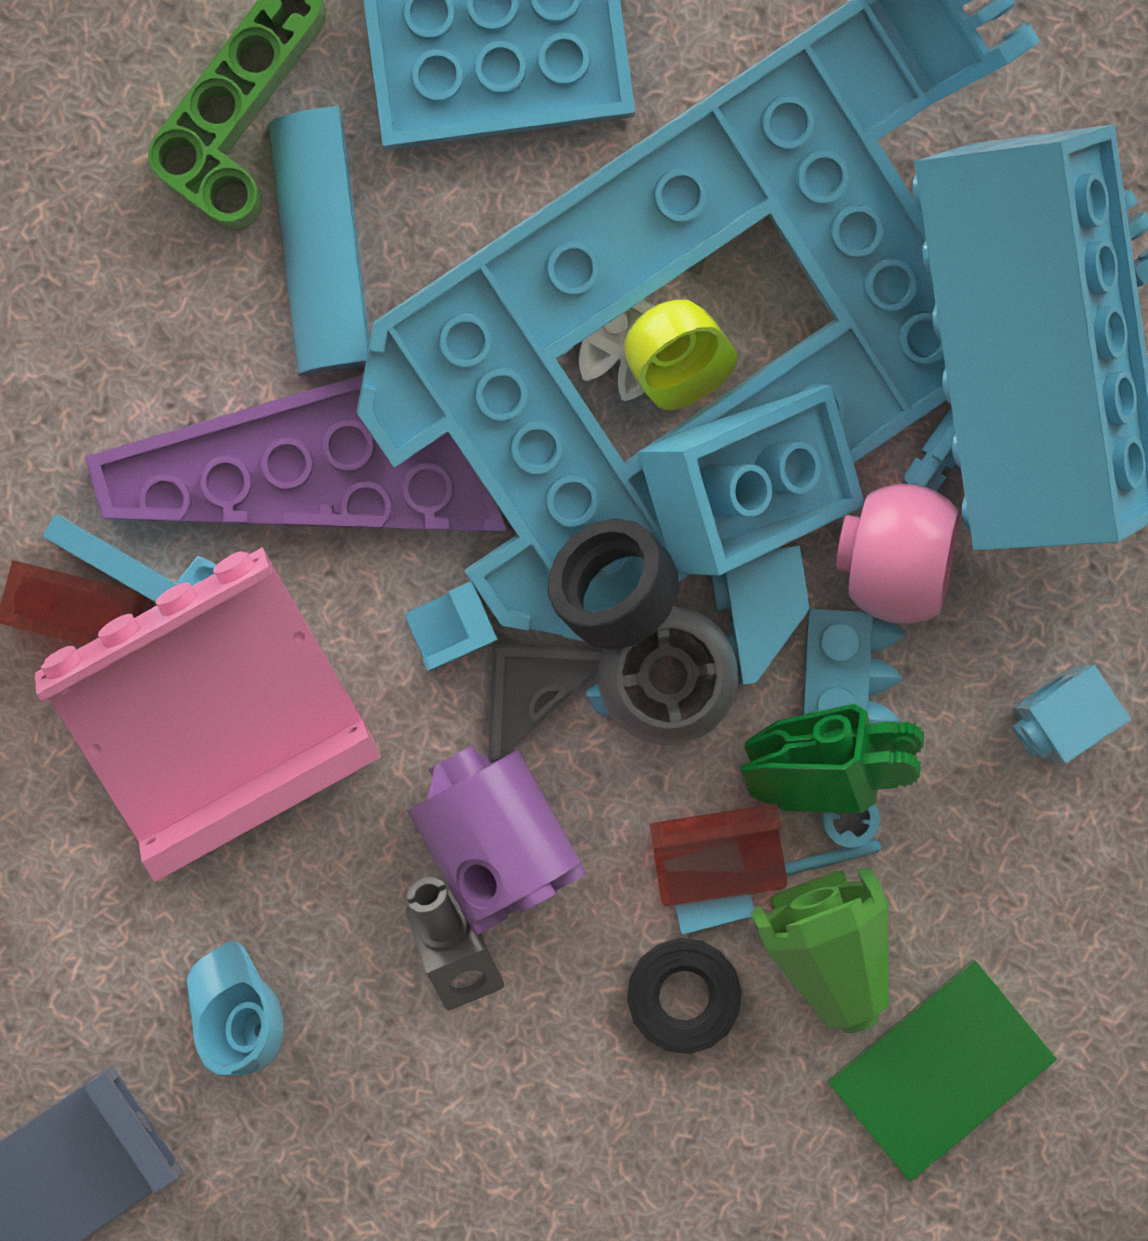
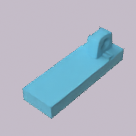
(118, 563)

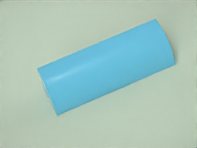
(319, 240)

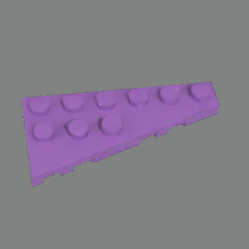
(292, 465)

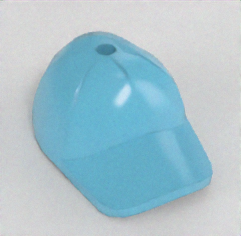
(222, 997)

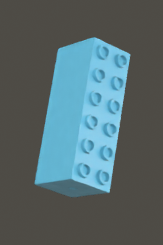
(1039, 336)

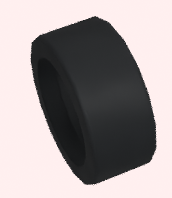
(584, 558)

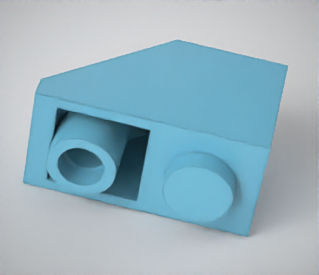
(764, 607)

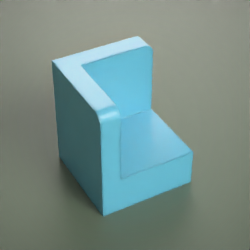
(451, 626)

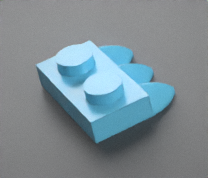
(841, 664)

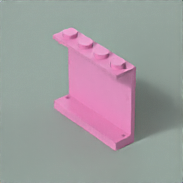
(208, 712)

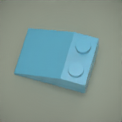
(751, 481)

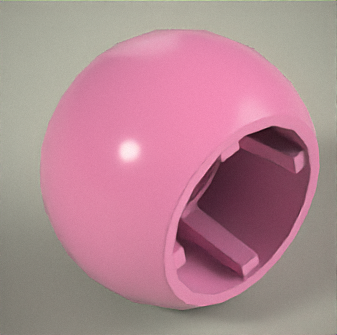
(900, 553)

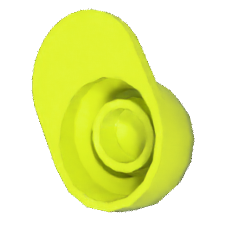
(678, 354)

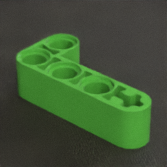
(250, 91)

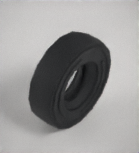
(696, 1033)

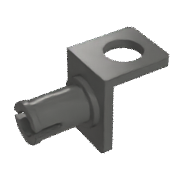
(449, 944)

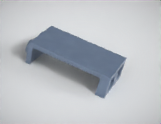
(81, 1164)

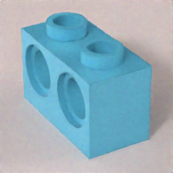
(1068, 715)

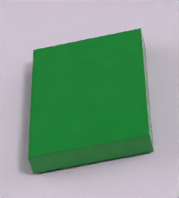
(941, 1070)

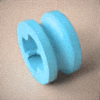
(846, 837)

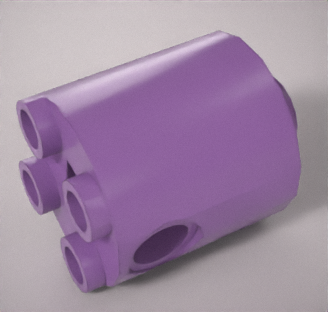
(494, 836)

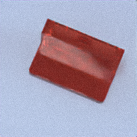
(718, 855)

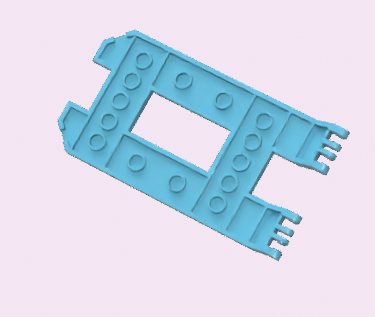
(775, 141)

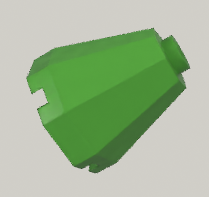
(832, 946)

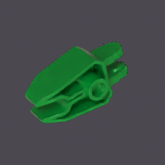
(831, 760)

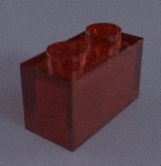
(63, 603)

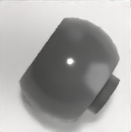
(675, 730)

